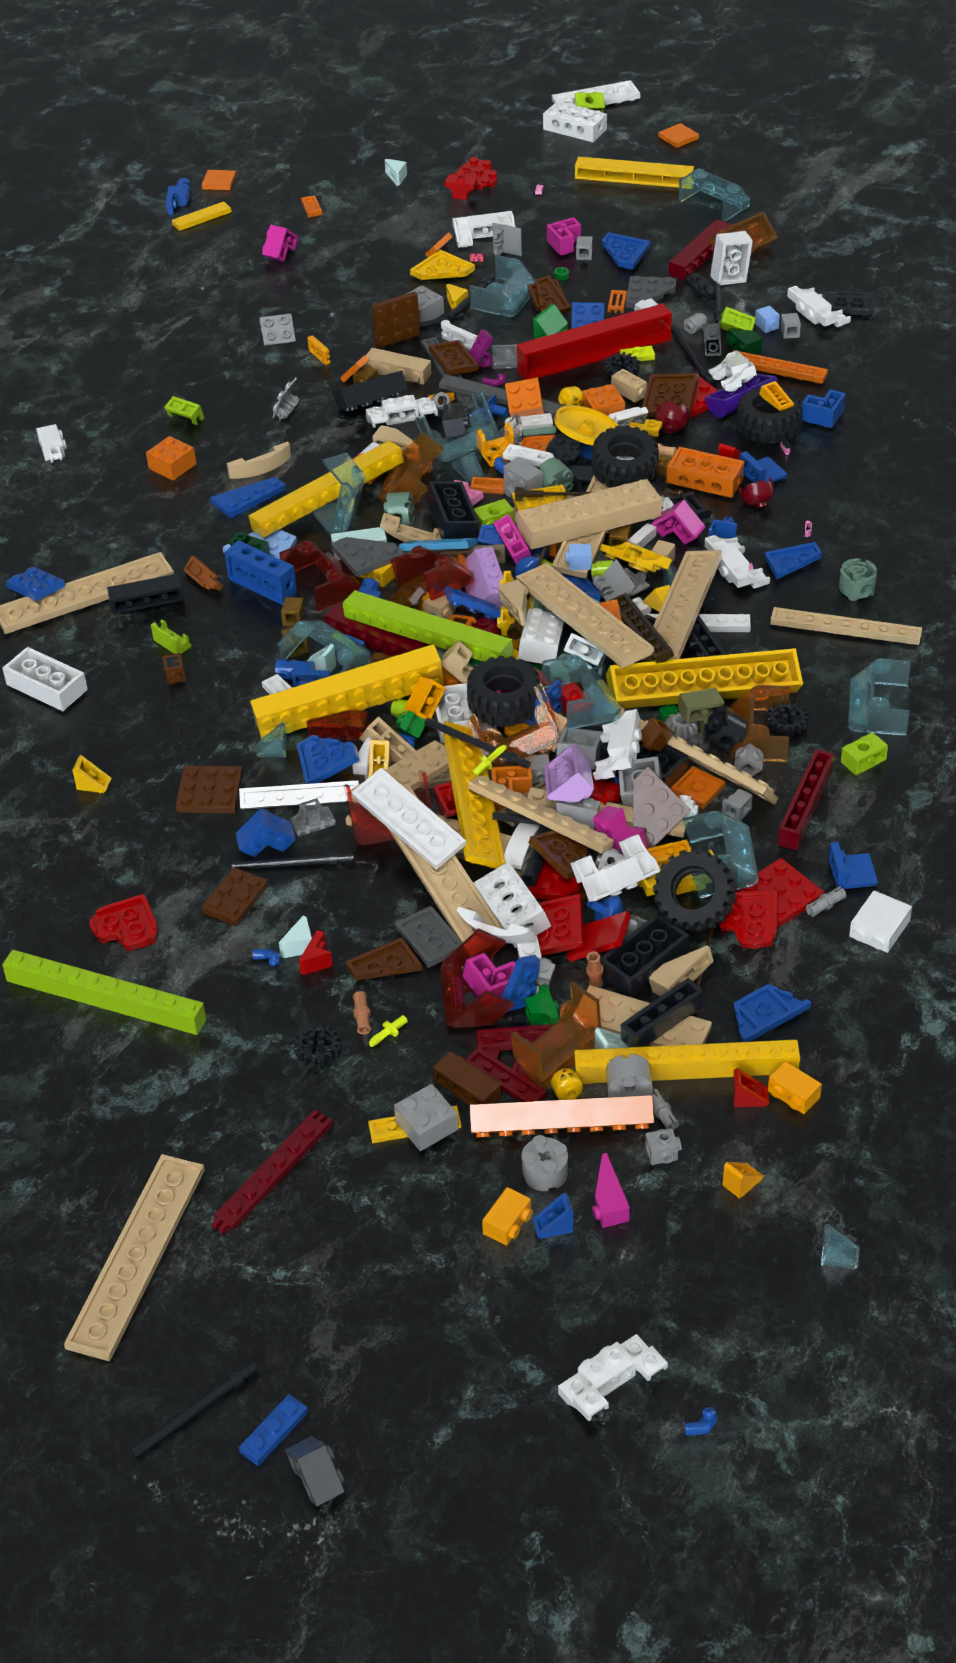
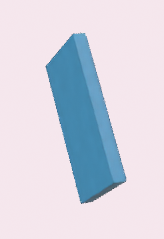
(440, 544)

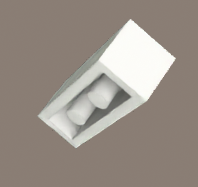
(643, 536)

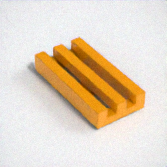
(318, 350)

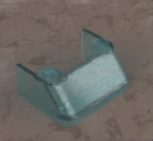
(732, 194)
(504, 298)
(460, 446)
(341, 516)
(349, 652)
(598, 701)
(874, 713)
(738, 844)

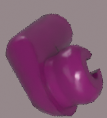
(495, 382)

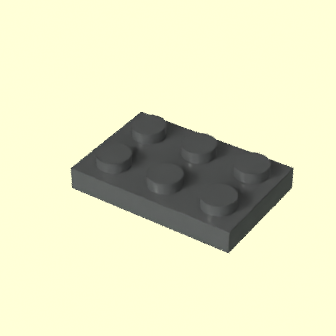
(428, 936)

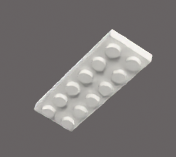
(612, 93)
(409, 818)

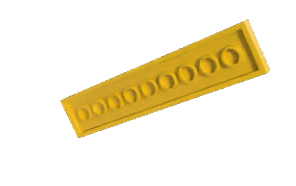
(473, 810)

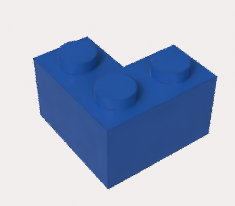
(823, 410)
(264, 830)

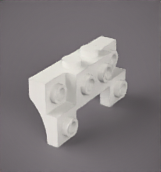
(479, 226)
(815, 307)
(736, 368)
(400, 410)
(734, 565)
(623, 744)
(620, 874)
(608, 1371)

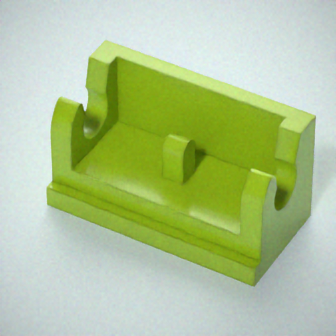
(736, 320)
(185, 409)
(169, 639)

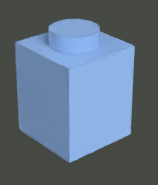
(767, 319)
(579, 556)

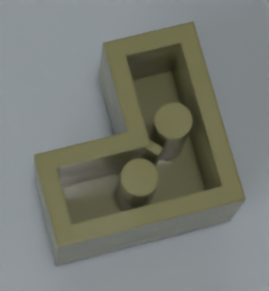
(699, 705)

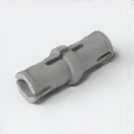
(825, 901)
(663, 1111)

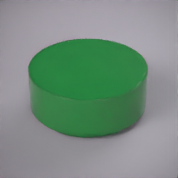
(561, 273)
(666, 710)

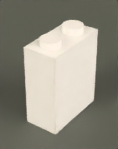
(880, 921)

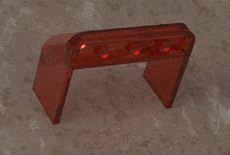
(437, 570)
(339, 582)
(368, 828)
(488, 1006)

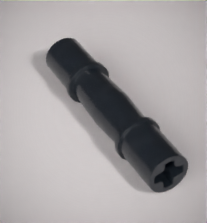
(533, 864)

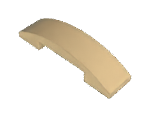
(261, 464)
(406, 533)

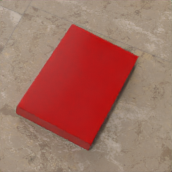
(601, 935)

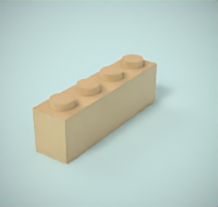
(387, 362)

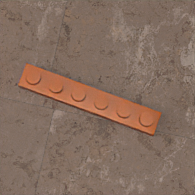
(787, 368)

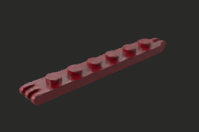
(271, 1172)

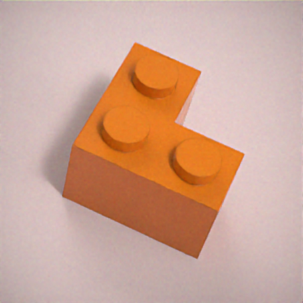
(514, 778)

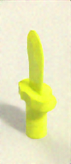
(486, 762)
(390, 1029)

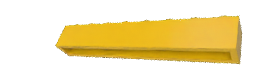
(630, 171)

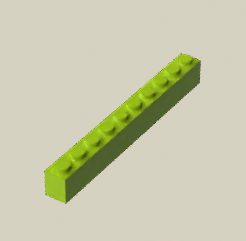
(424, 626)
(105, 992)

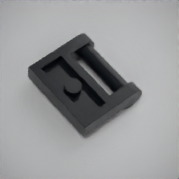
(691, 497)

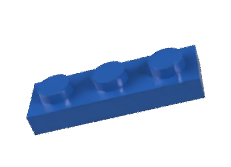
(273, 1430)

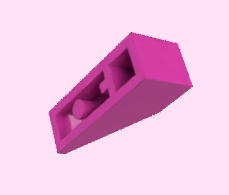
(511, 538)
(610, 1201)

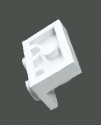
(630, 415)

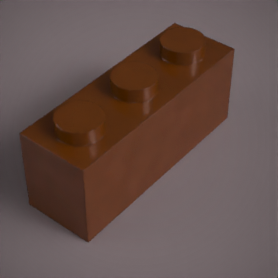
(466, 1081)

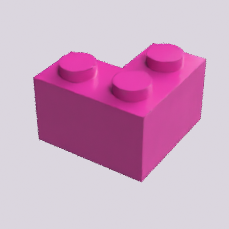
(563, 235)
(278, 242)
(681, 520)
(613, 824)
(483, 975)

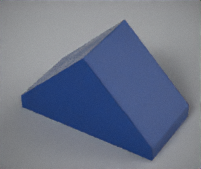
(555, 1218)

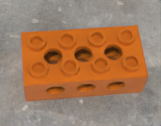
(705, 472)

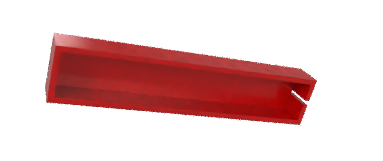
(593, 342)

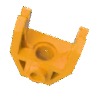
(485, 447)

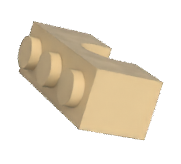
(456, 661)

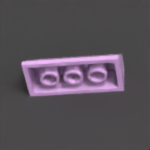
(487, 575)
(569, 776)

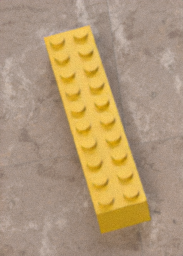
(732, 675)
(348, 690)

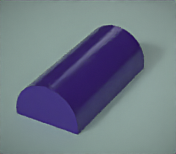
(724, 402)

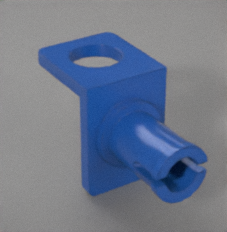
(497, 409)
(723, 529)

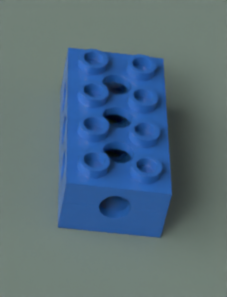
(260, 572)

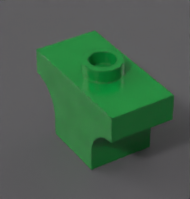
(410, 724)
(541, 1008)

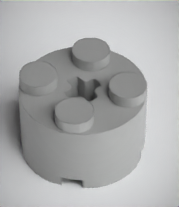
(629, 1077)
(544, 1163)

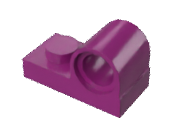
(480, 349)

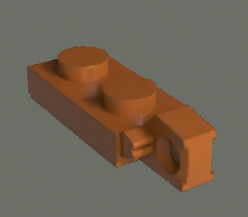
(202, 574)

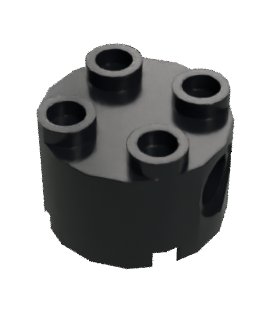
(565, 450)
(725, 728)

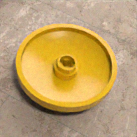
(582, 423)

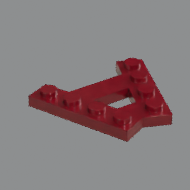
(513, 1081)

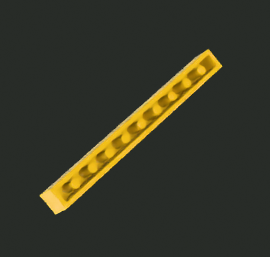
(321, 491)
(694, 1060)

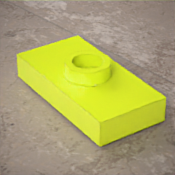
(642, 353)

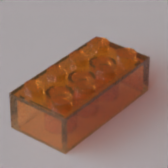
(757, 228)

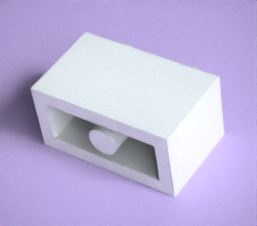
(585, 650)

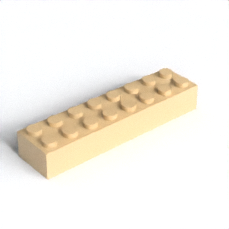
(589, 514)

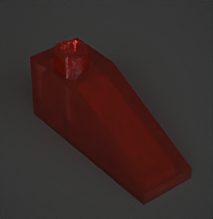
(340, 725)

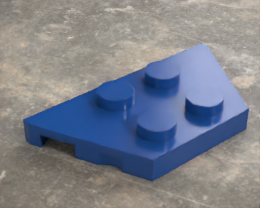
(765, 1011)

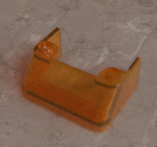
(407, 475)
(761, 698)
(527, 740)
(556, 1046)

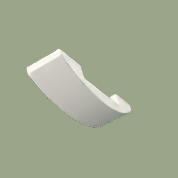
(518, 846)
(515, 933)

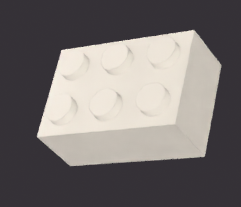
(731, 258)
(453, 707)

